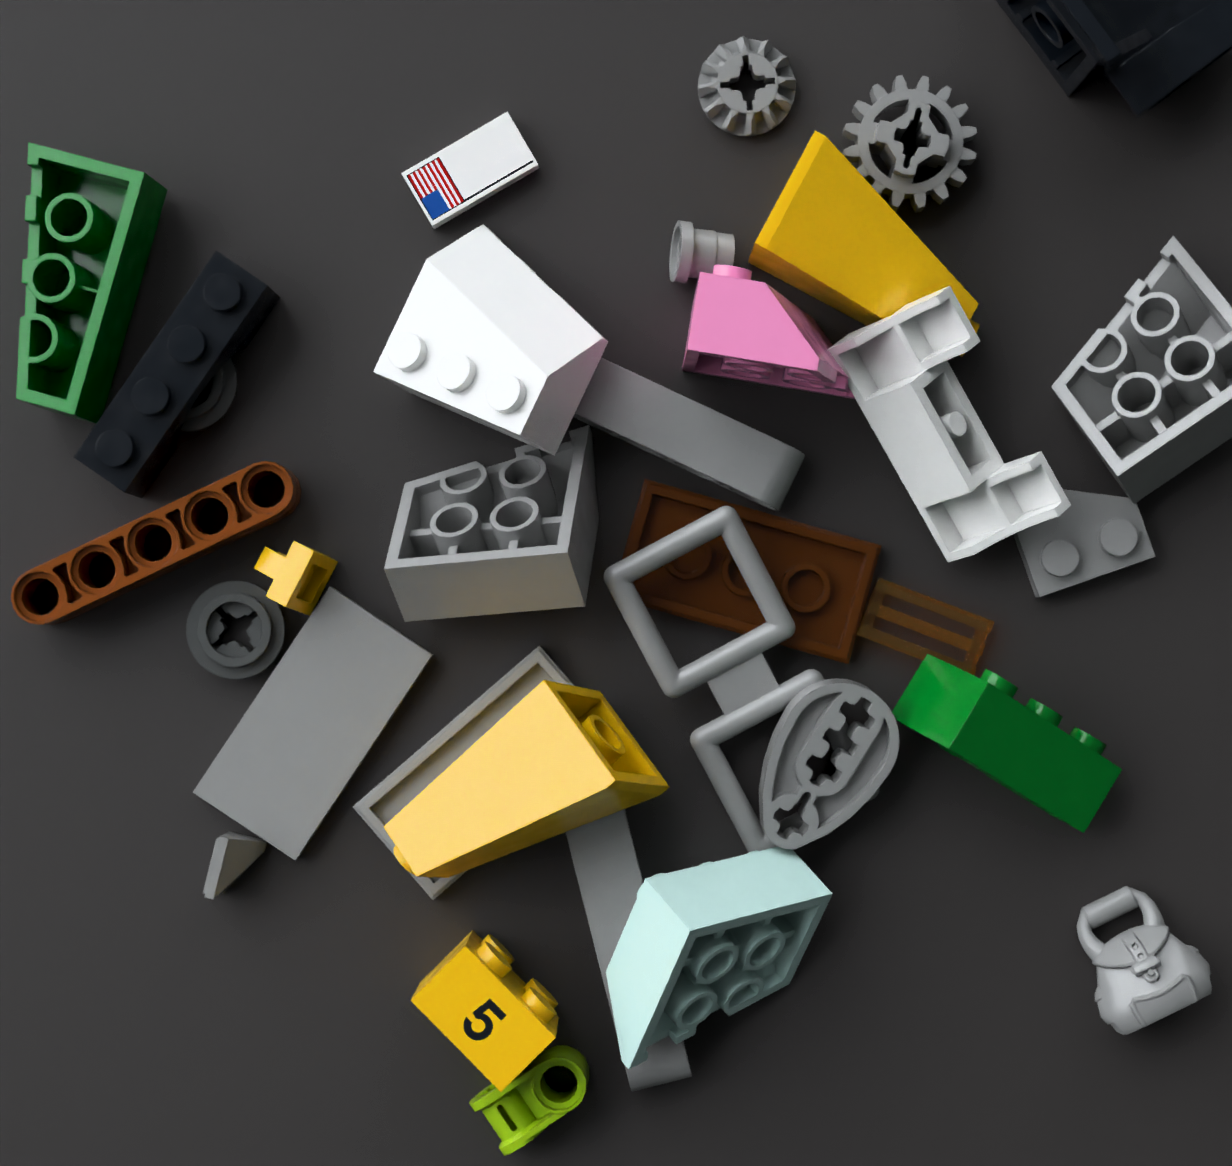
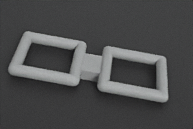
(733, 672)

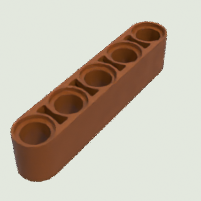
(127, 550)

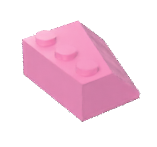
(758, 336)

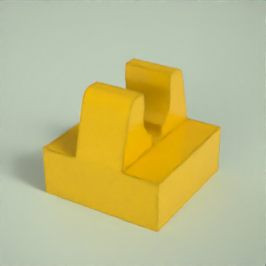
(296, 576)

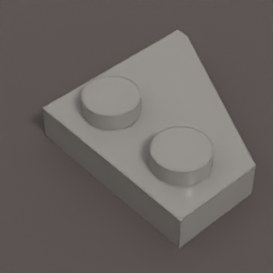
(1084, 542)

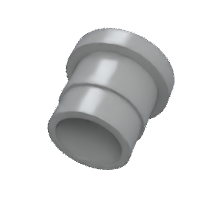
(698, 251)

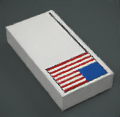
(470, 170)

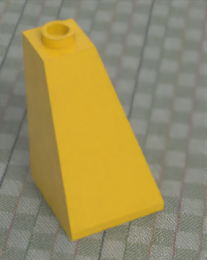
(846, 242)
(530, 777)

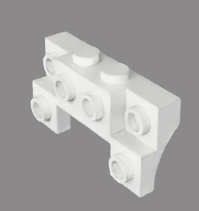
(934, 433)

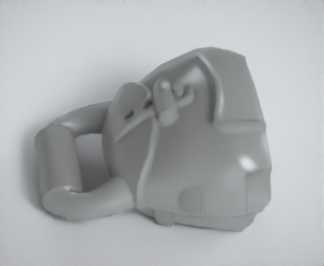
(1143, 969)

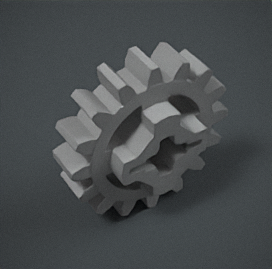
(932, 146)

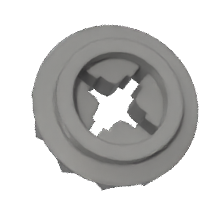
(727, 107)

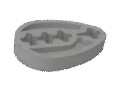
(858, 770)

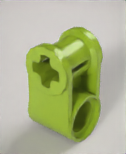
(528, 1102)

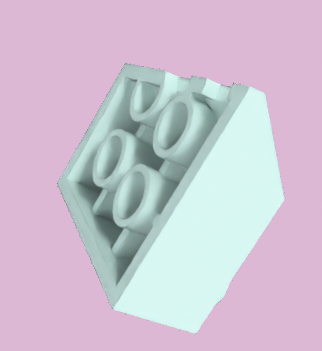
(710, 943)

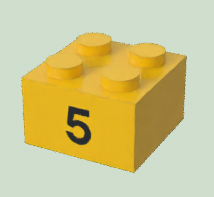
(488, 1008)

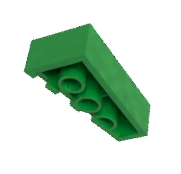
(81, 276)

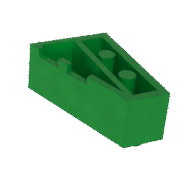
(1009, 740)

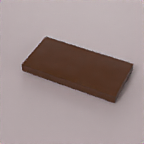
(815, 570)

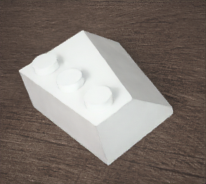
(493, 343)

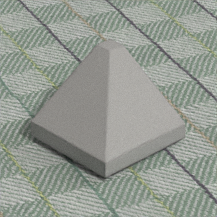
(230, 859)

